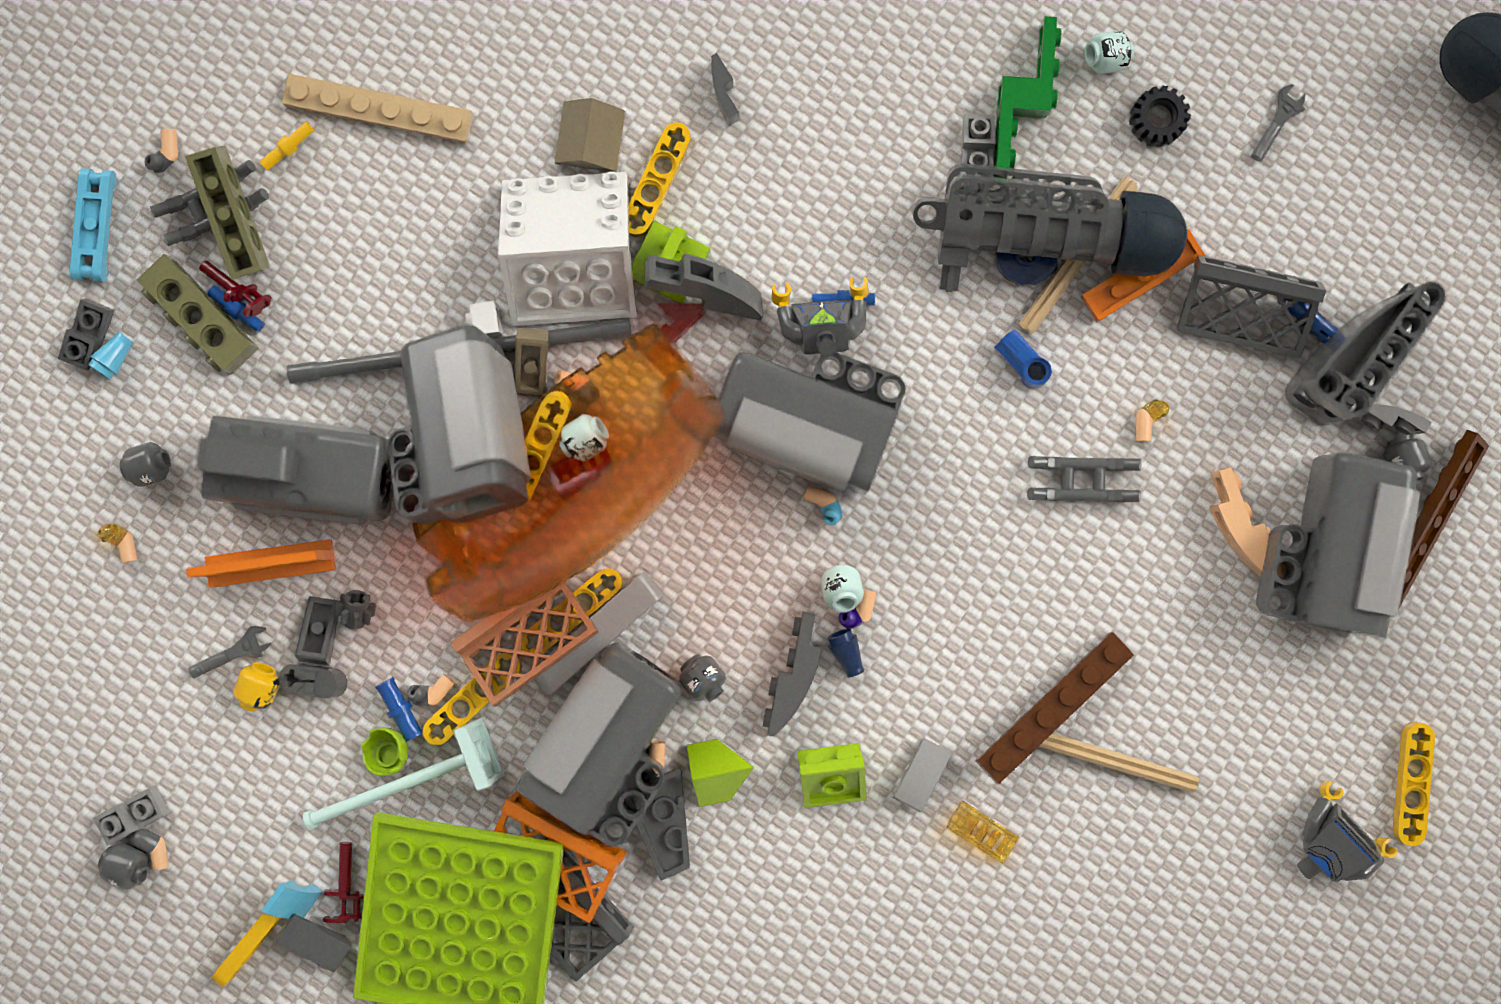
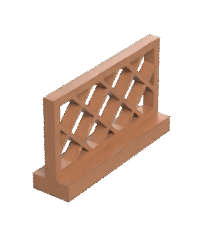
(495, 626)

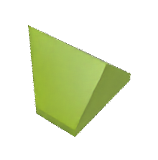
(716, 771)

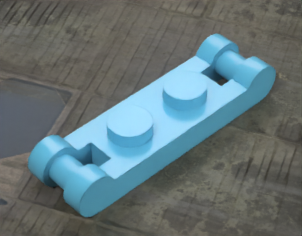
(92, 225)

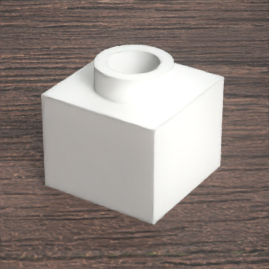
(485, 317)

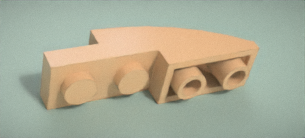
(1233, 519)

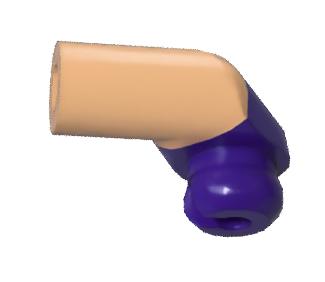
(861, 613)

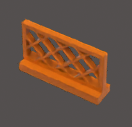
(266, 563)
(584, 846)

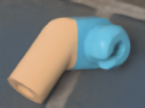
(827, 503)

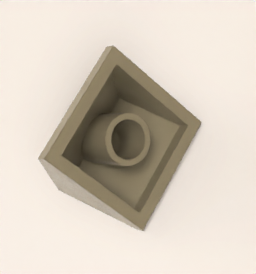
(590, 135)

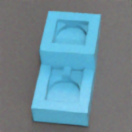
(291, 899)

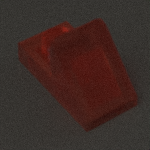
(683, 317)

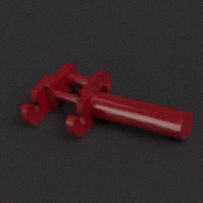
(237, 292)
(344, 887)

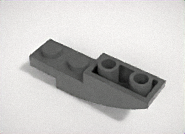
(705, 280)
(792, 687)

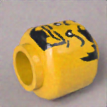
(256, 686)

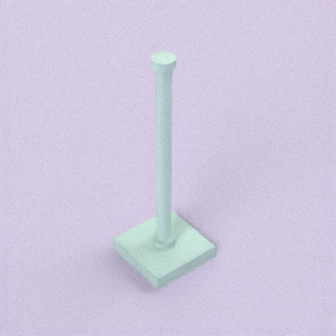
(476, 754)

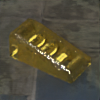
(965, 821)

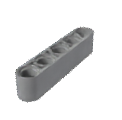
(610, 622)

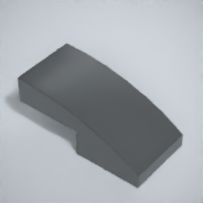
(722, 83)

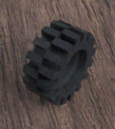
(1169, 100)

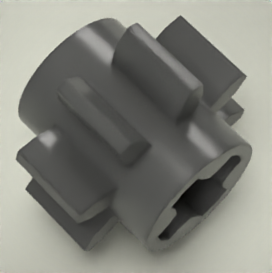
(355, 609)

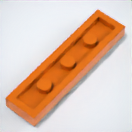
(1122, 289)

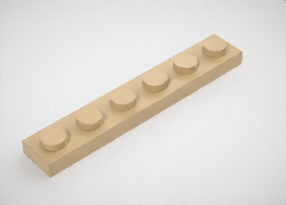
(377, 108)

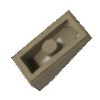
(531, 361)

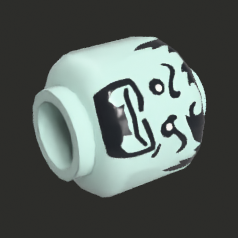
(1109, 52)
(584, 437)

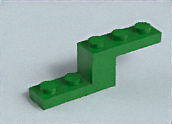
(1027, 95)

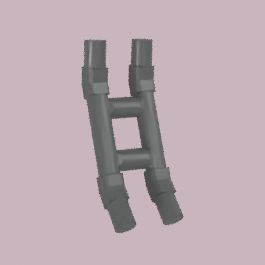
(192, 200)
(1099, 468)

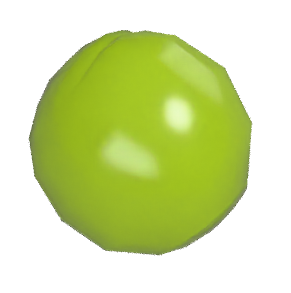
(384, 752)

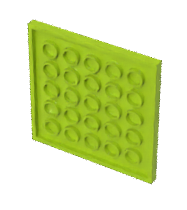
(455, 914)

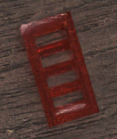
(576, 484)

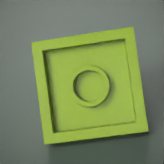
(668, 244)
(832, 775)

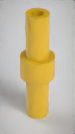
(287, 146)

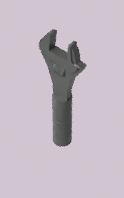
(1285, 110)
(246, 646)

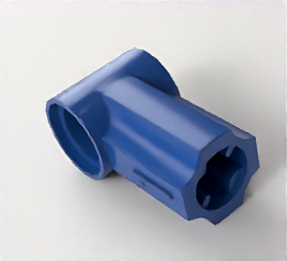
(1021, 356)

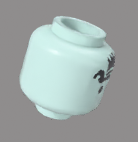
(842, 588)

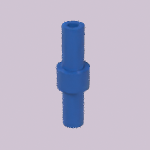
(842, 295)
(235, 309)

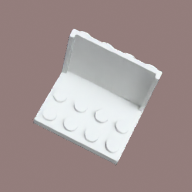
(566, 248)

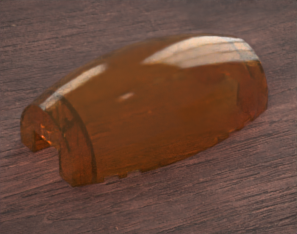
(657, 427)

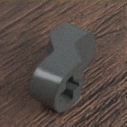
(298, 680)

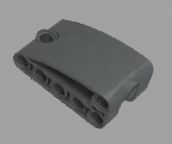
(1358, 352)

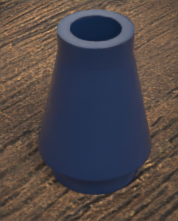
(846, 651)

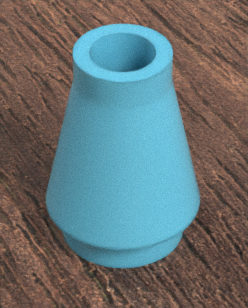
(111, 356)

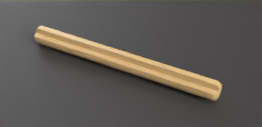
(1062, 277)
(1121, 762)

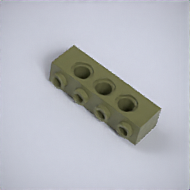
(227, 211)
(168, 274)

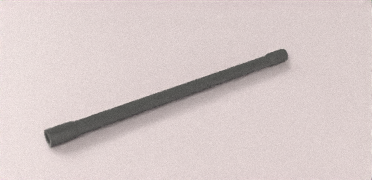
(315, 370)

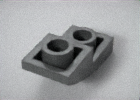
(86, 333)

